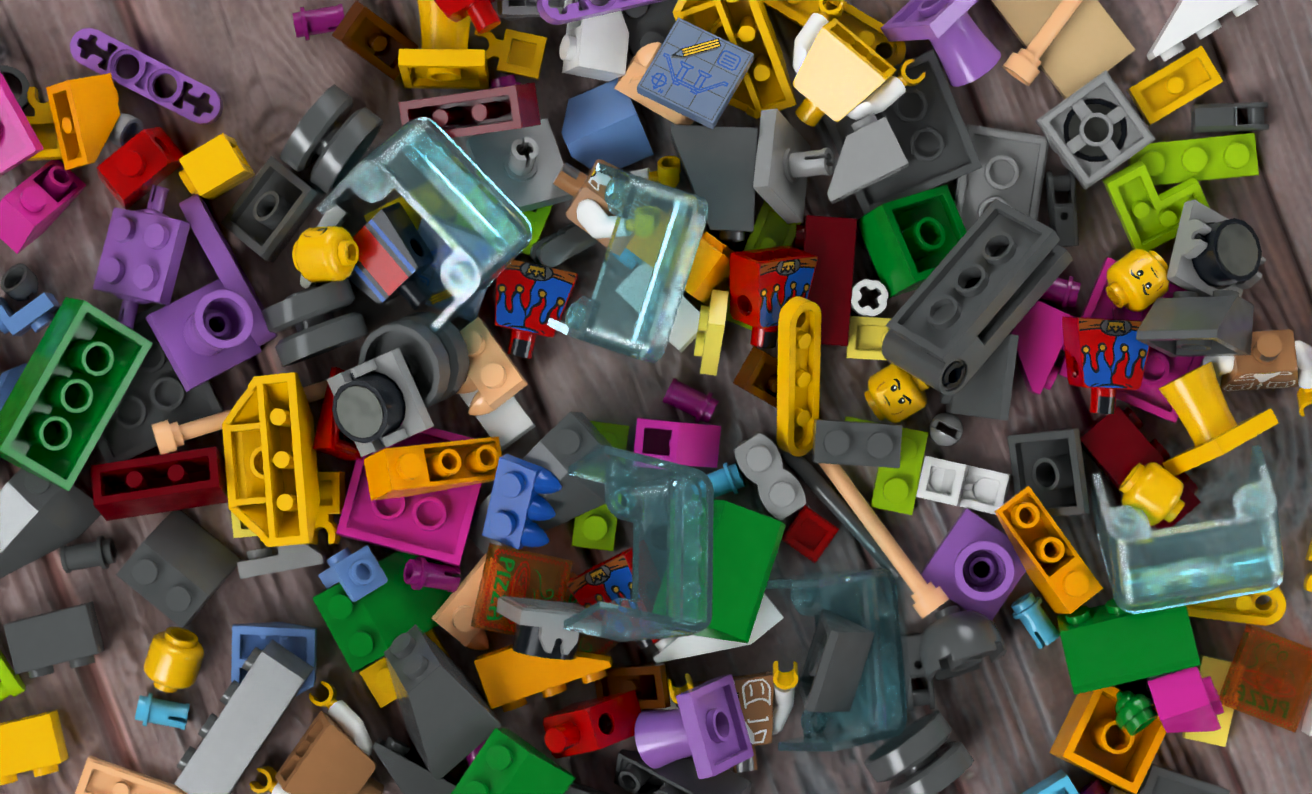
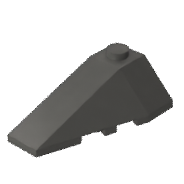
(556, 451)
(40, 518)

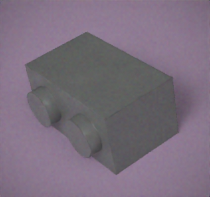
(857, 443)
(54, 638)

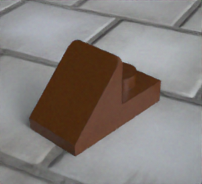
(372, 39)
(759, 376)
(646, 679)

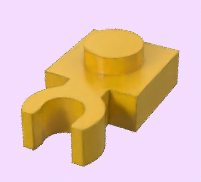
(517, 53)
(43, 127)
(331, 502)

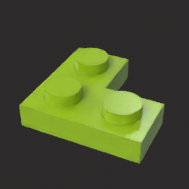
(1143, 213)
(897, 487)

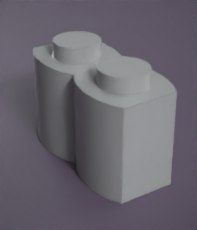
(764, 466)

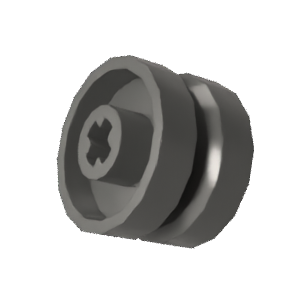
(326, 136)
(313, 318)
(434, 358)
(919, 758)

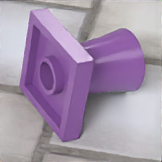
(953, 34)
(189, 342)
(953, 562)
(704, 727)

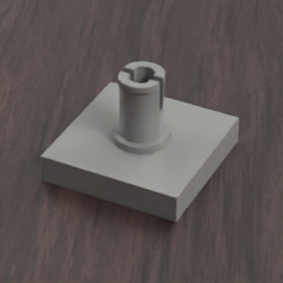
(521, 164)
(785, 164)

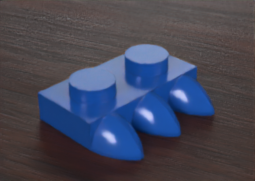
(516, 503)

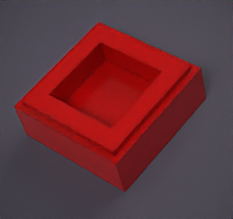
(809, 534)

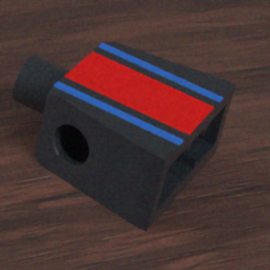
(392, 258)

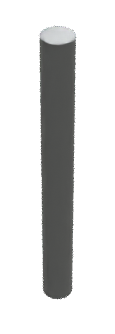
(838, 508)

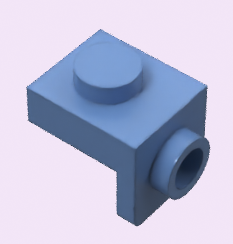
(34, 315)
(356, 572)

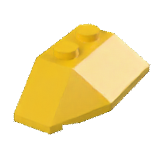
(749, 27)
(272, 461)

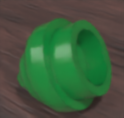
(1134, 711)

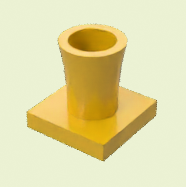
(443, 55)
(1208, 419)

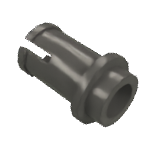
(88, 555)

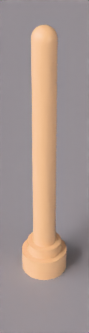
(1026, 62)
(171, 435)
(925, 595)

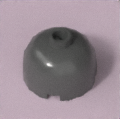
(958, 643)

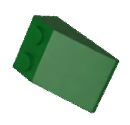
(373, 622)

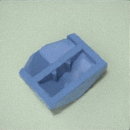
(605, 128)
(295, 638)

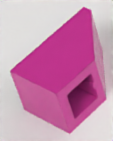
(37, 203)
(1039, 346)
(678, 442)
(1186, 701)

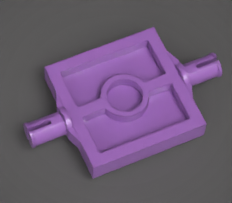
(141, 256)

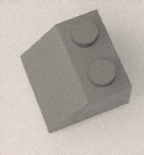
(866, 158)

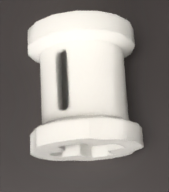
(880, 300)

